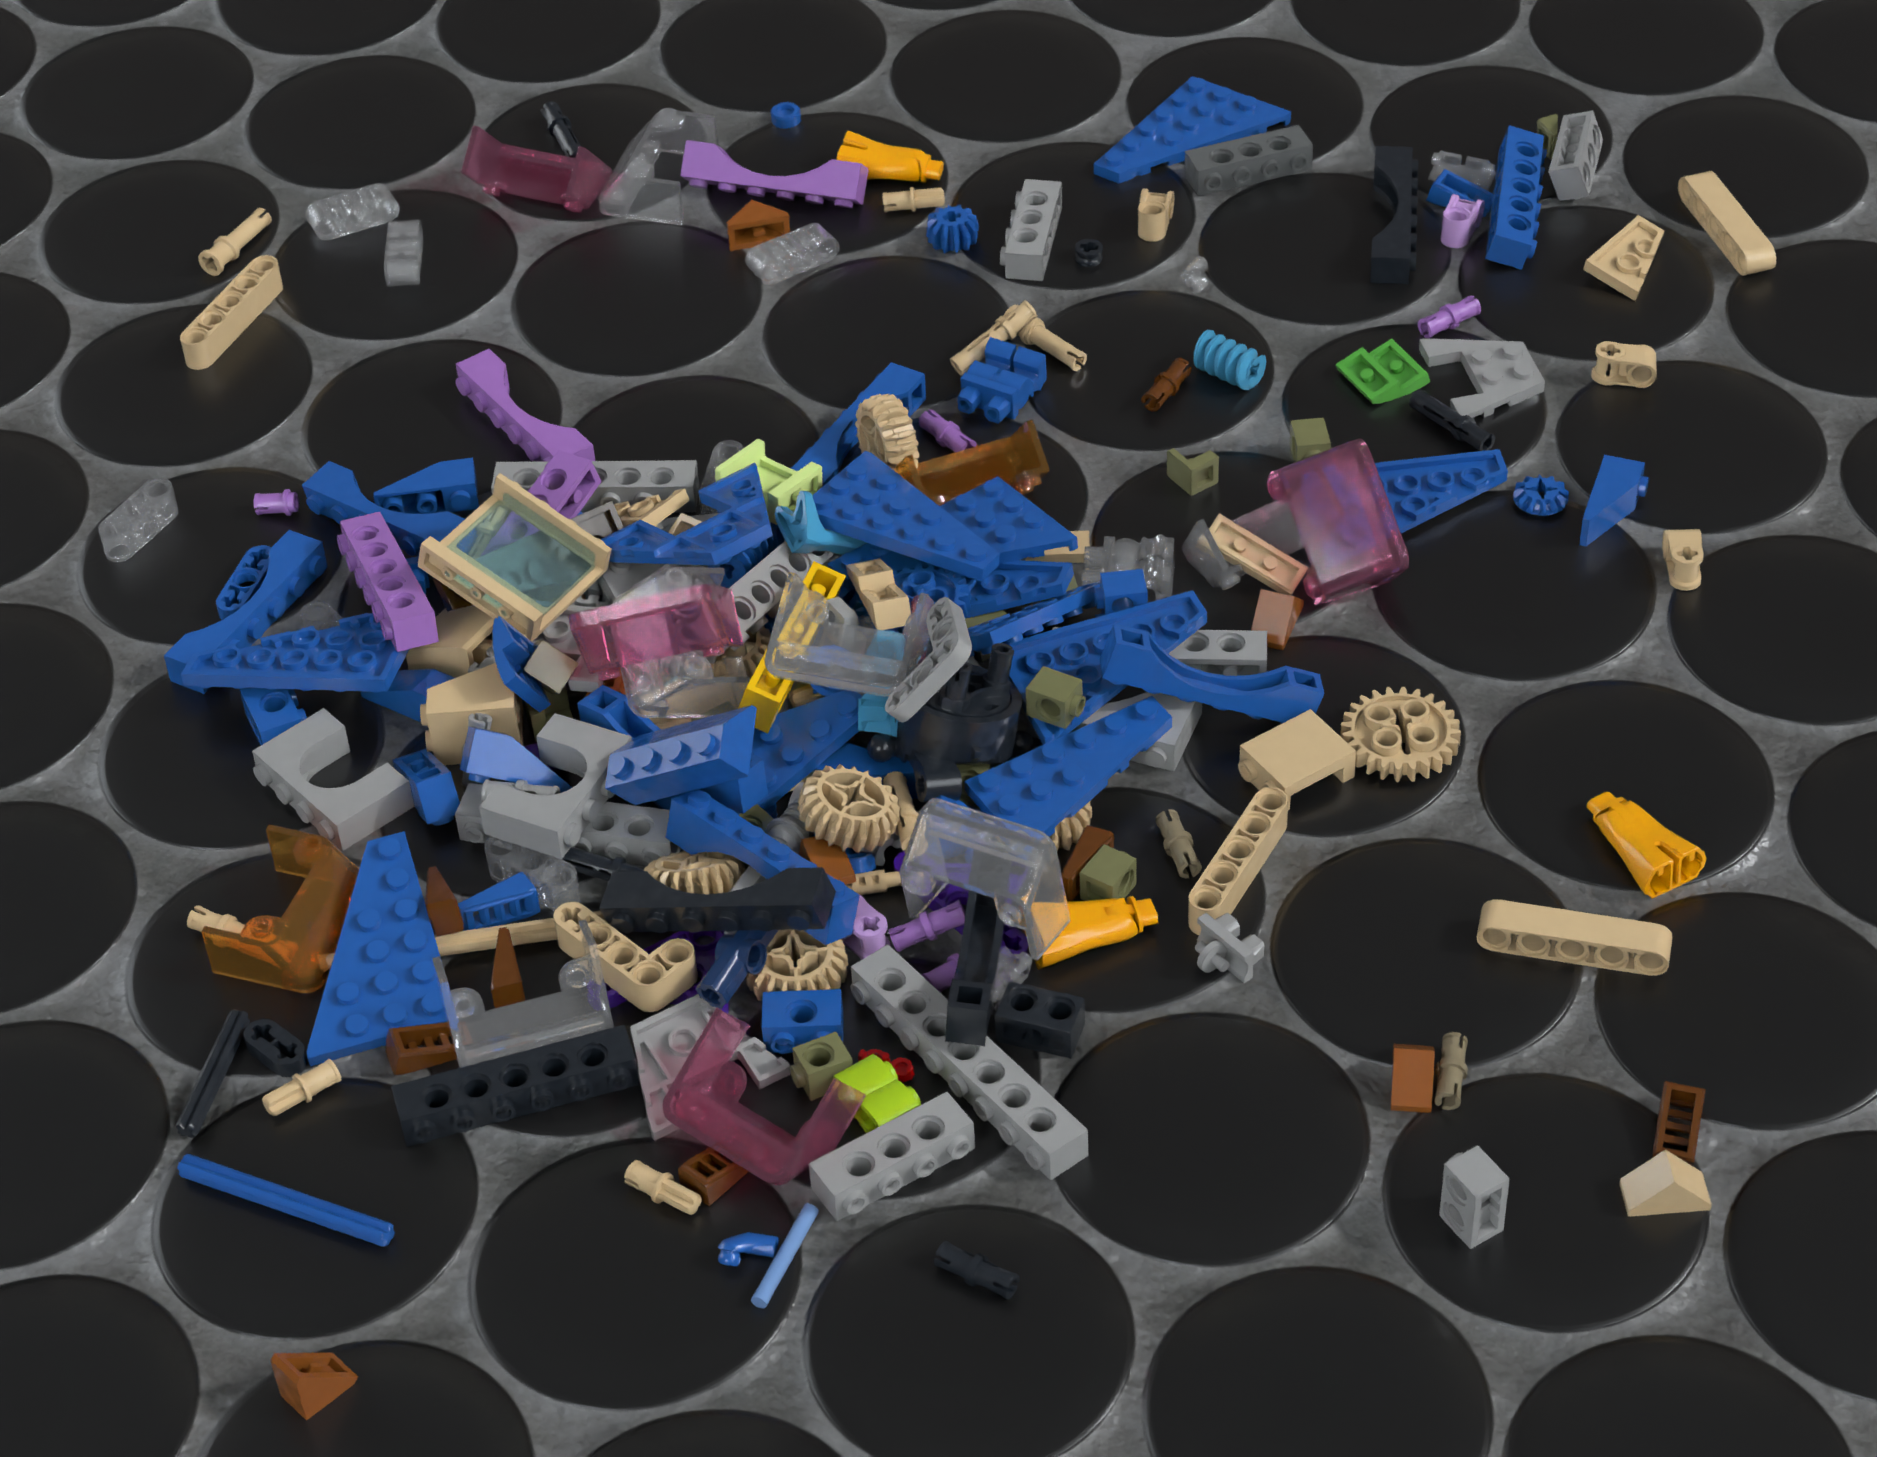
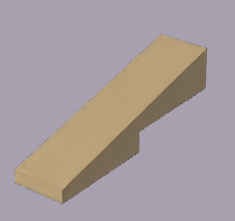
(879, 594)

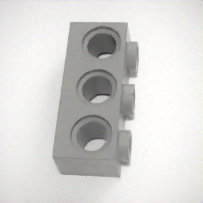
(1576, 155)

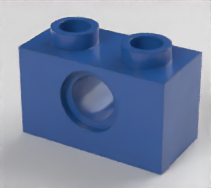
(271, 711)
(800, 1017)

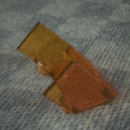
(292, 948)

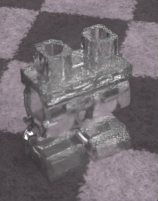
(1152, 555)

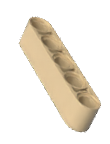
(1727, 223)
(231, 312)
(1239, 857)
(1575, 937)

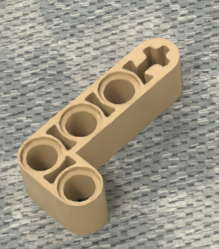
(640, 977)

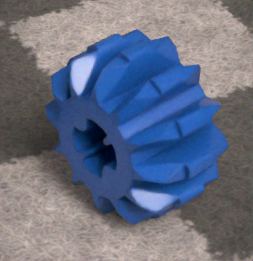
(952, 228)

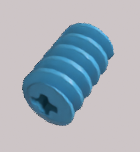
(1229, 360)

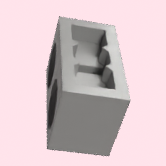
(1474, 1196)

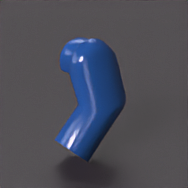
(746, 1243)

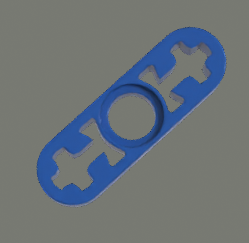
(244, 572)

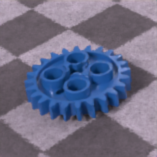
(929, 581)

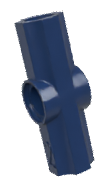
(735, 959)

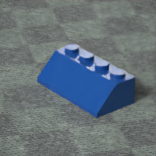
(683, 757)

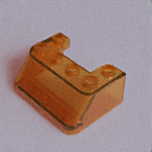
(1014, 459)

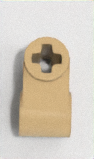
(1154, 214)
(1626, 365)
(1683, 555)

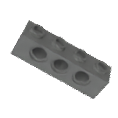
(1248, 160)

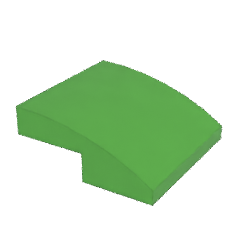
(1383, 373)

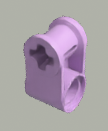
(1460, 221)
(868, 931)

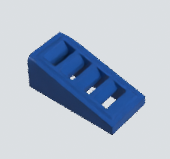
(1450, 184)
(509, 899)

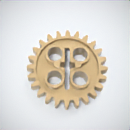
(1424, 726)

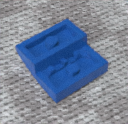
(511, 655)

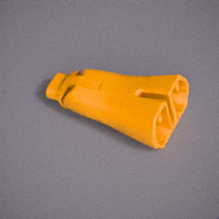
(889, 161)
(1650, 851)
(1097, 925)

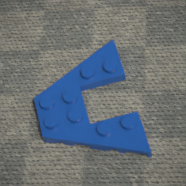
(713, 542)

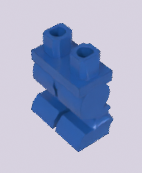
(1002, 381)

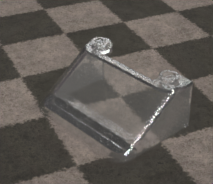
(837, 654)

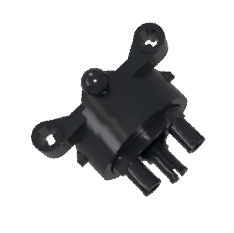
(962, 724)

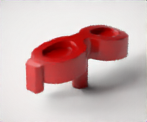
(902, 1066)

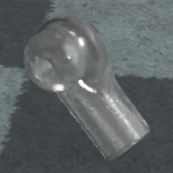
(1192, 274)

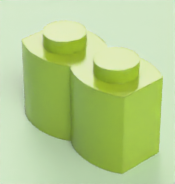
(885, 1094)

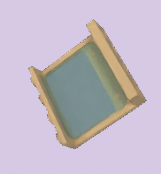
(517, 559)

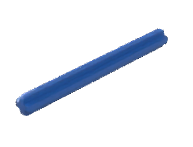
(286, 1200)

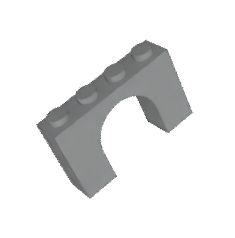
(337, 813)
(557, 820)

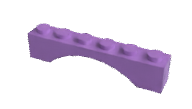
(832, 181)
(487, 385)

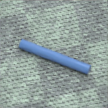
(784, 1255)

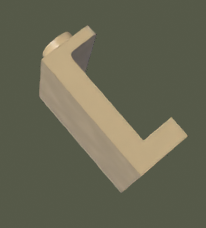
(1296, 755)

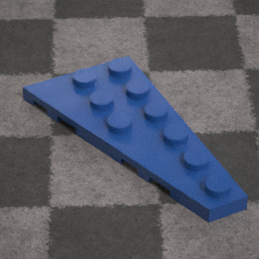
(1028, 621)
(1069, 771)

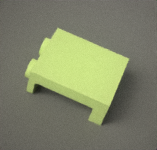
(778, 482)

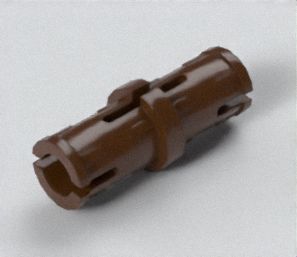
(1166, 384)

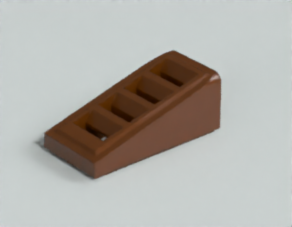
(1086, 847)
(441, 905)
(506, 979)
(403, 1048)
(1681, 1096)
(710, 1188)

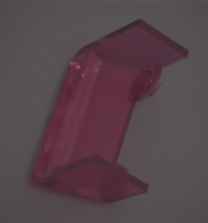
(534, 173)
(656, 628)
(707, 1107)

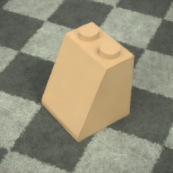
(462, 638)
(454, 700)

